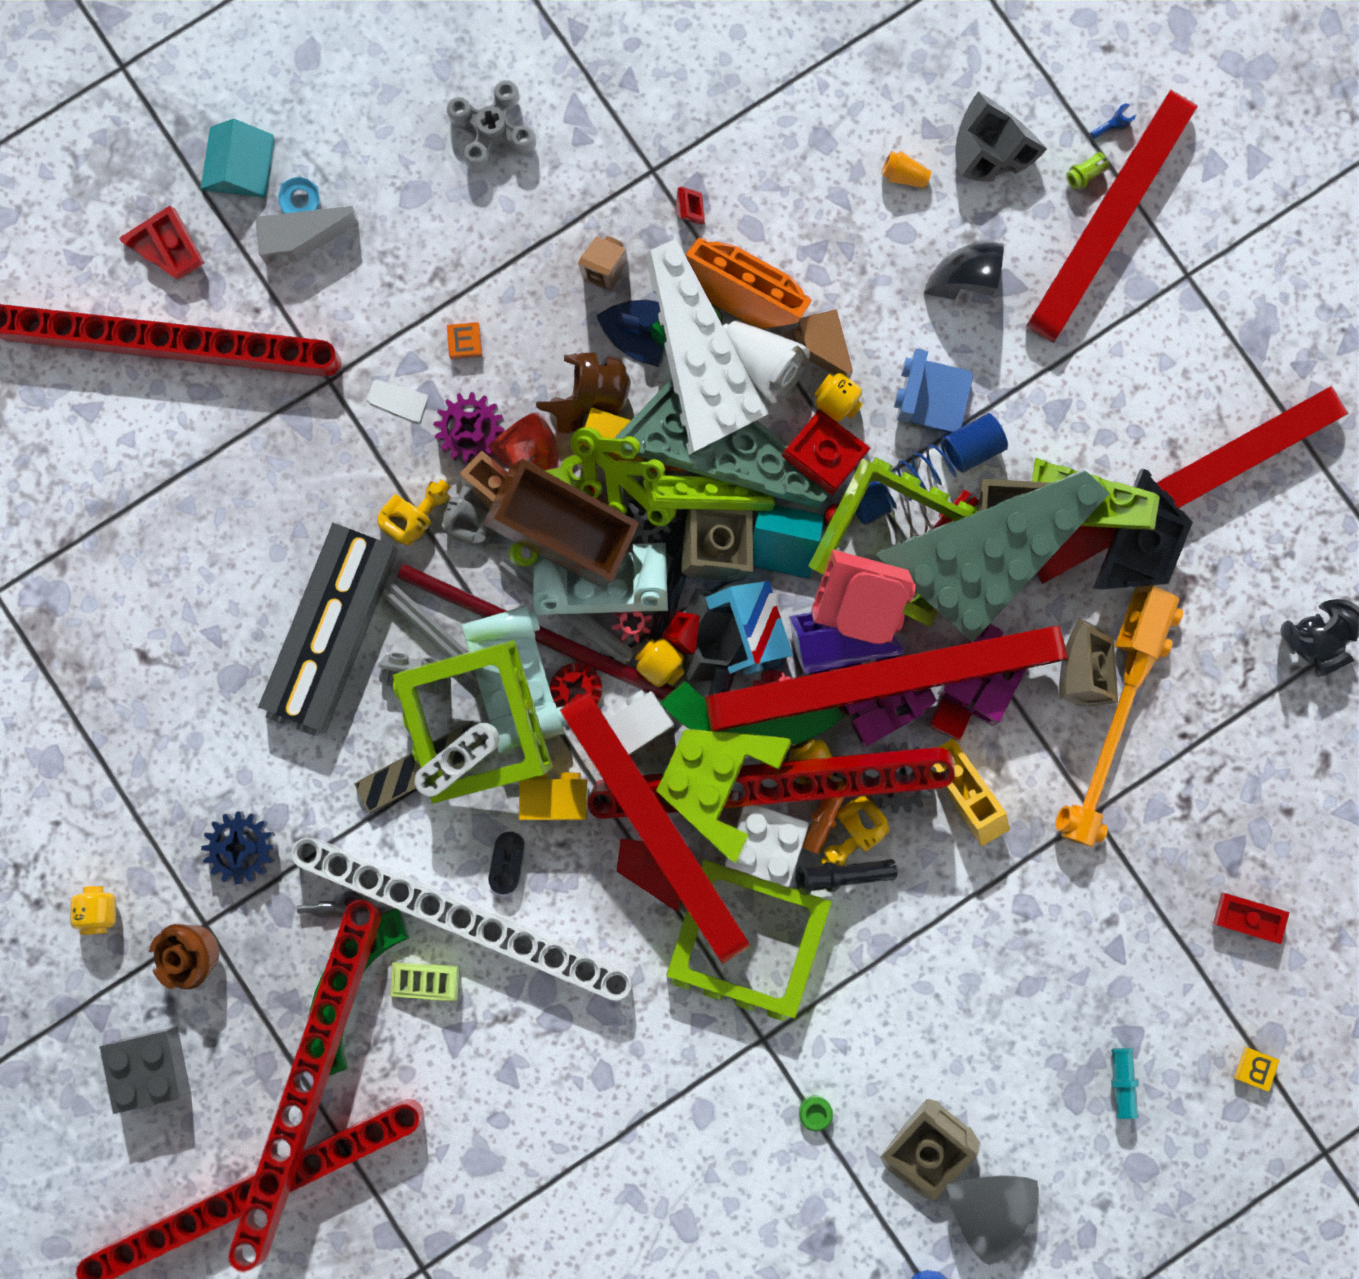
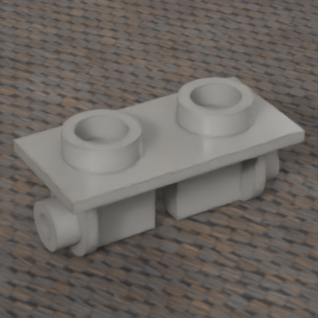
(399, 662)

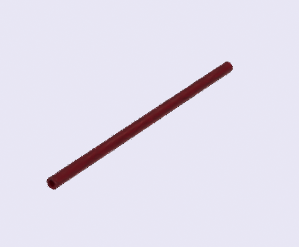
(543, 636)

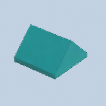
(237, 159)
(786, 540)

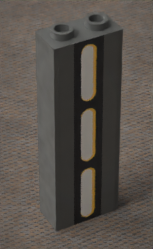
(328, 629)

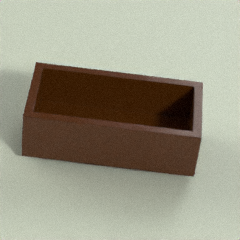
(561, 523)

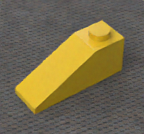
(974, 798)

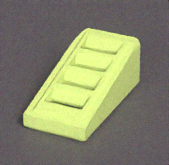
(452, 981)

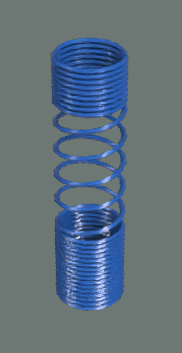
(965, 449)

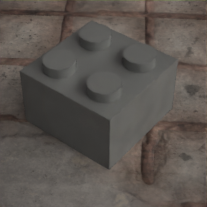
(145, 1070)

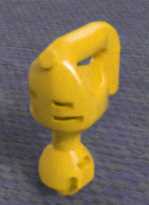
(415, 517)
(859, 834)

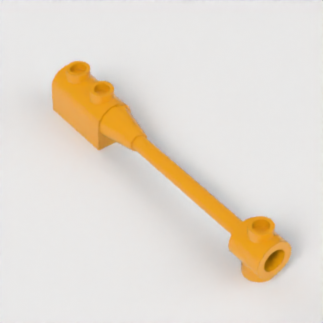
(1144, 640)

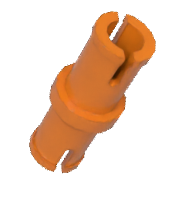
(821, 824)

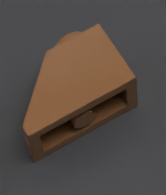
(603, 262)
(826, 342)
(484, 478)

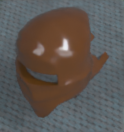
(595, 387)

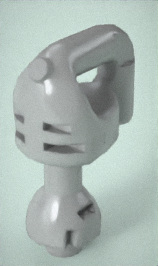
(463, 509)

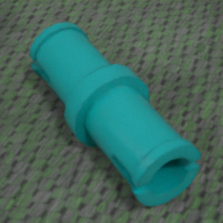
(1124, 1083)

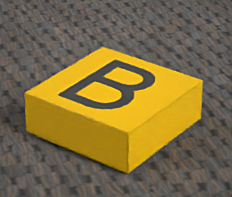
(1256, 1069)

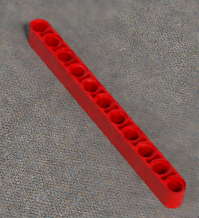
(177, 348)
(1212, 471)
(885, 678)
(820, 786)
(294, 1095)
(234, 1195)

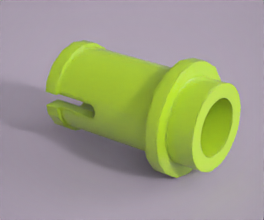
(1080, 175)

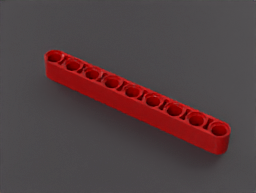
(1111, 216)
(654, 827)

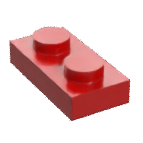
(1251, 918)

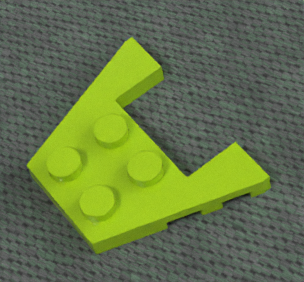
(704, 775)

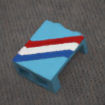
(758, 625)

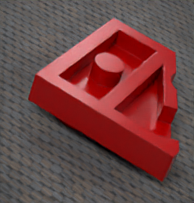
(165, 243)
(641, 868)

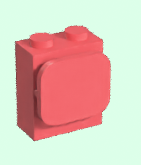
(862, 597)

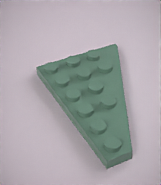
(743, 458)
(985, 559)

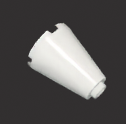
(768, 358)

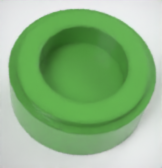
(815, 1113)

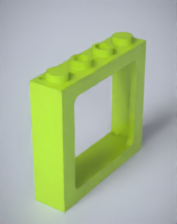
(907, 485)
(507, 660)
(747, 998)

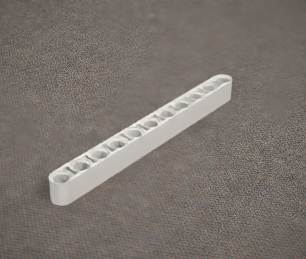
(444, 917)

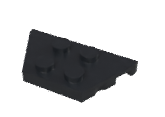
(1146, 555)

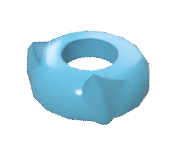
(292, 185)

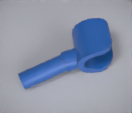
(1117, 121)

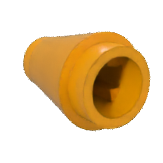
(905, 170)

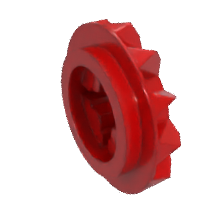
(571, 673)

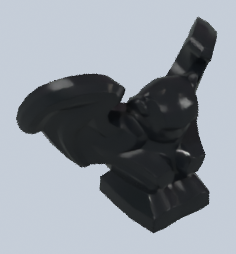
(1324, 641)

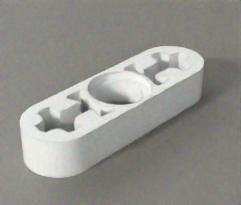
(433, 766)

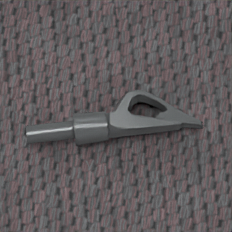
(331, 907)

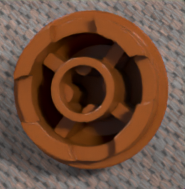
(184, 955)

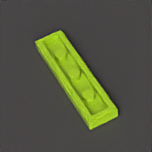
(704, 493)

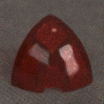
(527, 440)

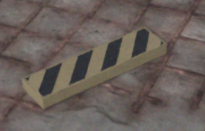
(400, 775)

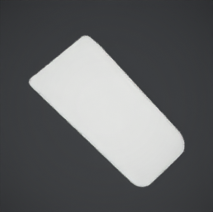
(397, 400)

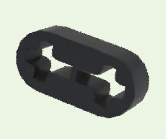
(515, 863)

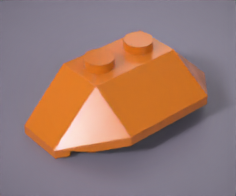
(746, 285)

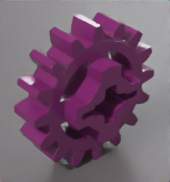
(478, 419)

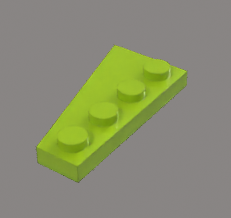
(1122, 508)

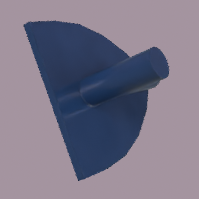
(630, 329)

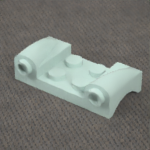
(636, 587)
(503, 627)

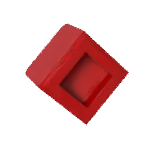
(683, 632)
(950, 719)

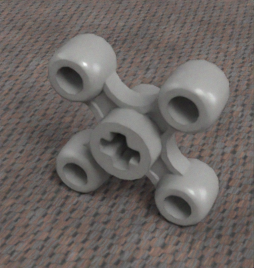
(491, 114)

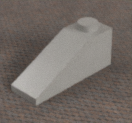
(297, 234)

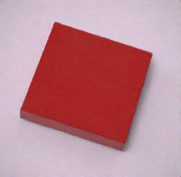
(825, 452)

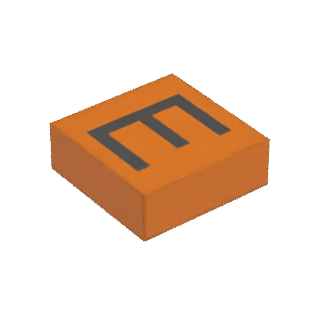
(464, 340)

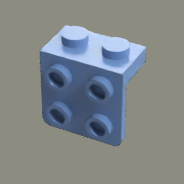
(932, 393)

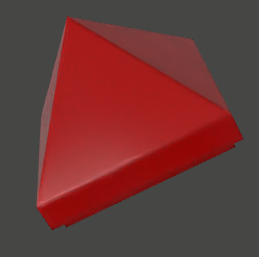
(690, 205)

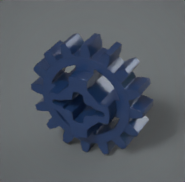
(239, 835)

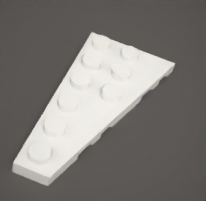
(702, 361)

